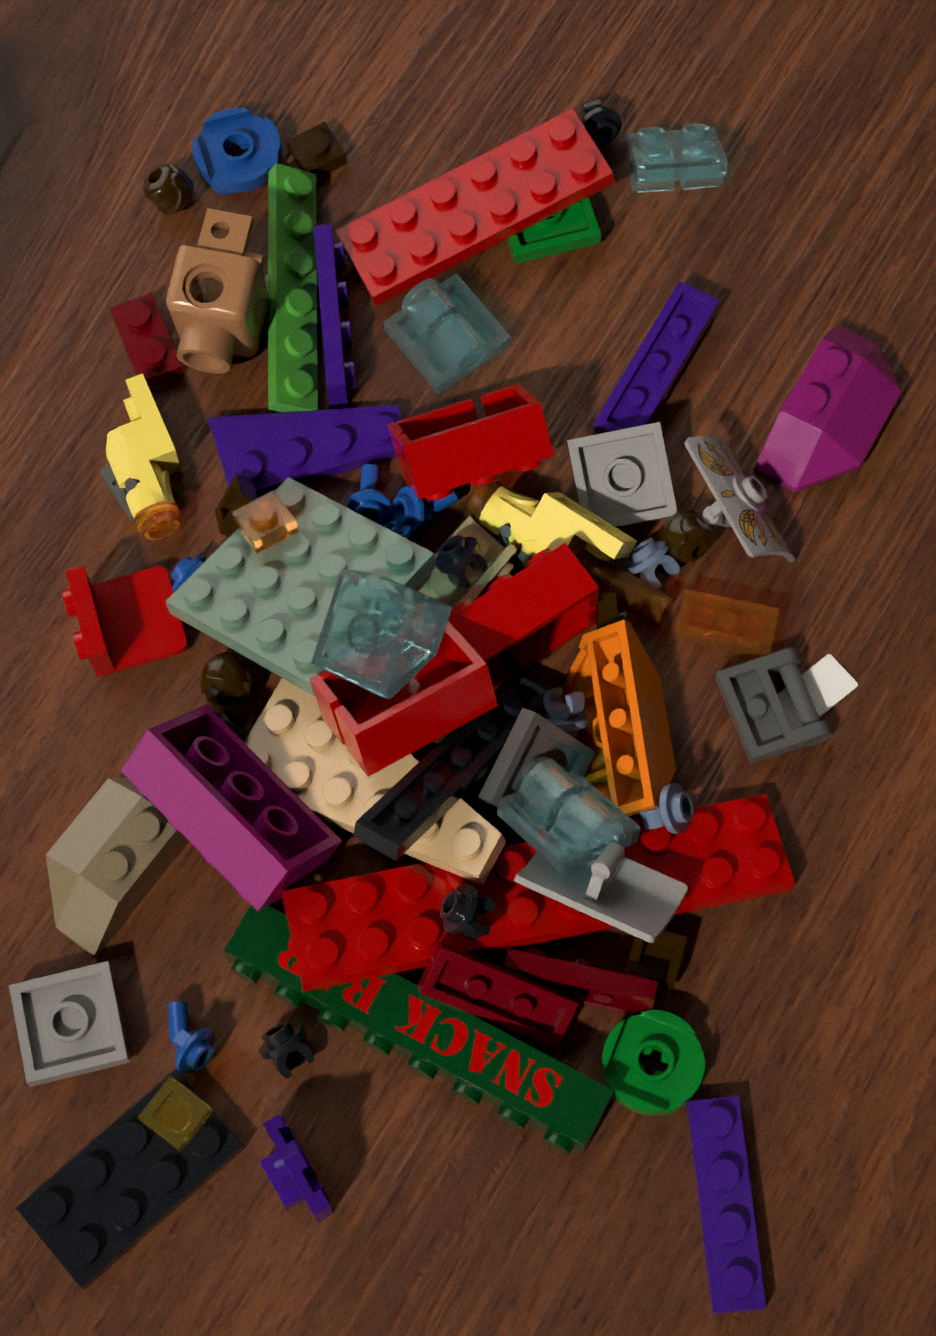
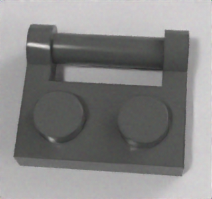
(758, 710)

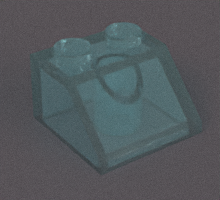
(379, 632)

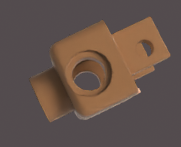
(234, 309)

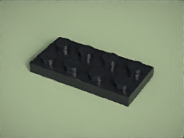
(122, 1189)

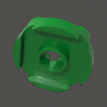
(640, 1036)

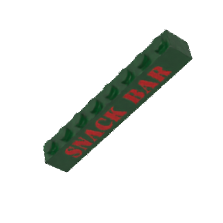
(433, 1037)

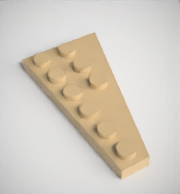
(331, 783)

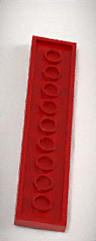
(394, 922)

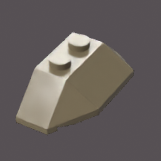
(108, 863)

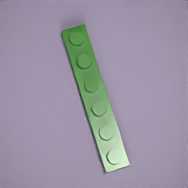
(292, 290)

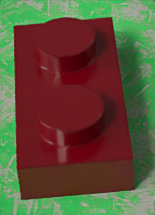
(146, 340)

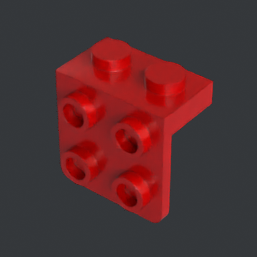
(123, 619)

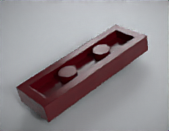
(619, 991)
(497, 995)

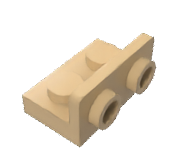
(496, 556)

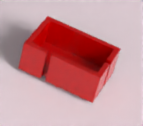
(457, 448)
(529, 612)
(434, 702)

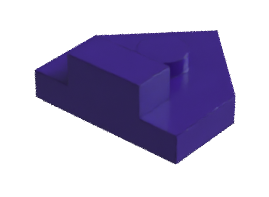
(292, 1172)

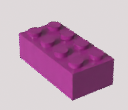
(230, 806)

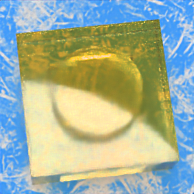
(175, 1114)

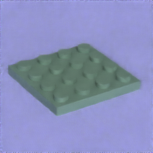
(278, 599)

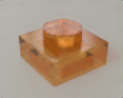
(265, 522)

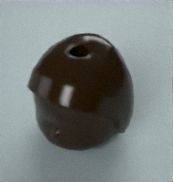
(168, 188)
(686, 536)
(226, 679)

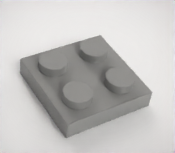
(624, 475)
(69, 1024)

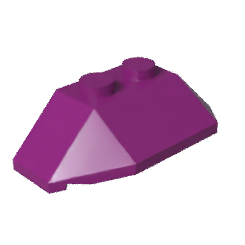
(830, 413)

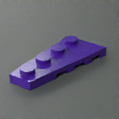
(302, 444)

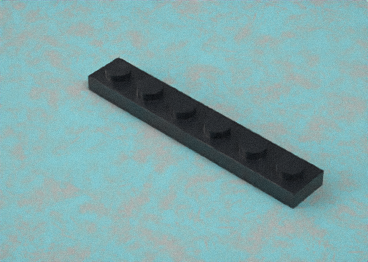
(448, 770)

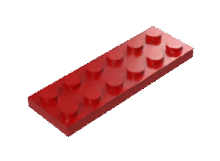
(475, 206)

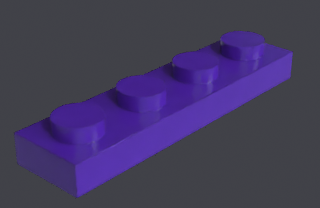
(335, 332)
(658, 360)
(725, 1206)

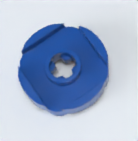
(240, 173)

